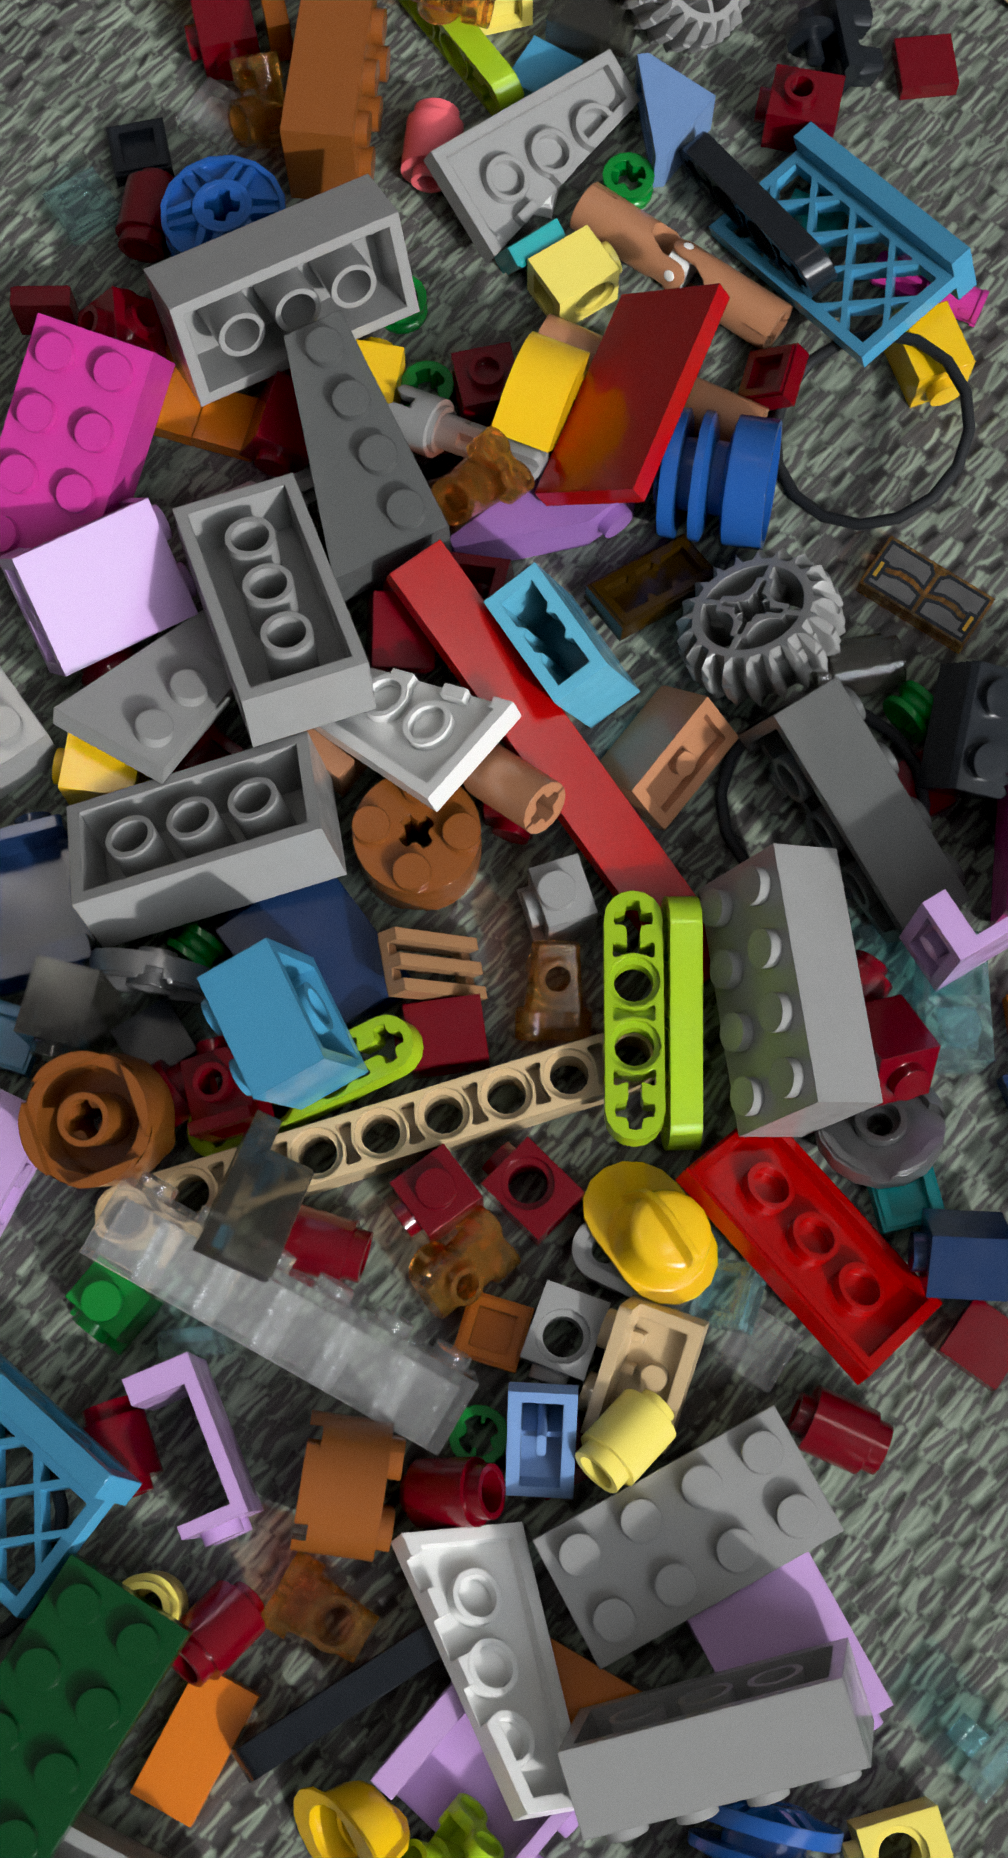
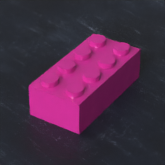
(75, 431)

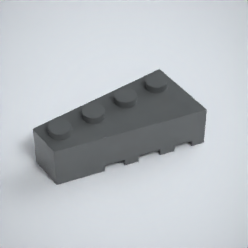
(362, 469)
(857, 805)

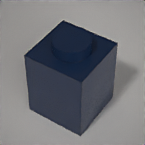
(961, 1254)

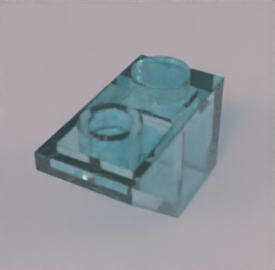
(958, 1020)

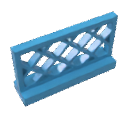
(885, 218)
(79, 1463)

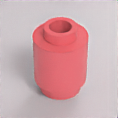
(427, 128)

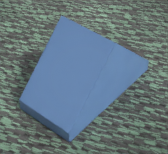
(670, 113)
(541, 1439)

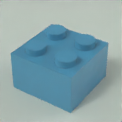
(280, 1025)

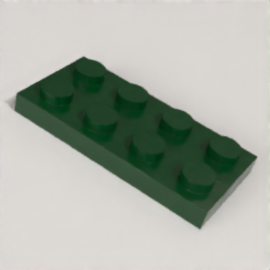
(73, 1699)

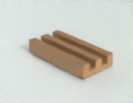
(432, 943)

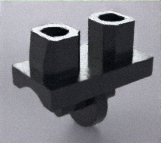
(830, 39)

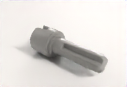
(432, 427)

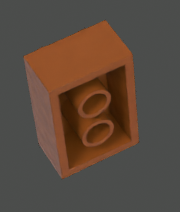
(333, 94)

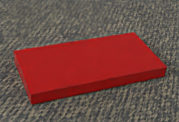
(632, 396)
(811, 1247)

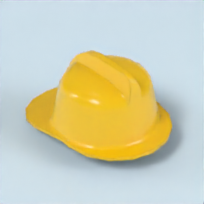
(651, 1232)
(350, 1822)

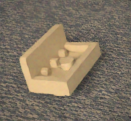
(645, 1349)

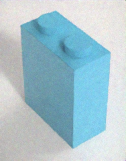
(561, 646)

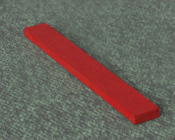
(490, 666)

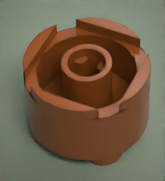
(412, 874)
(80, 1087)
(346, 1487)

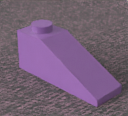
(536, 529)

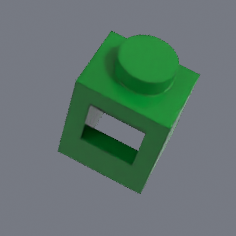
(111, 1307)

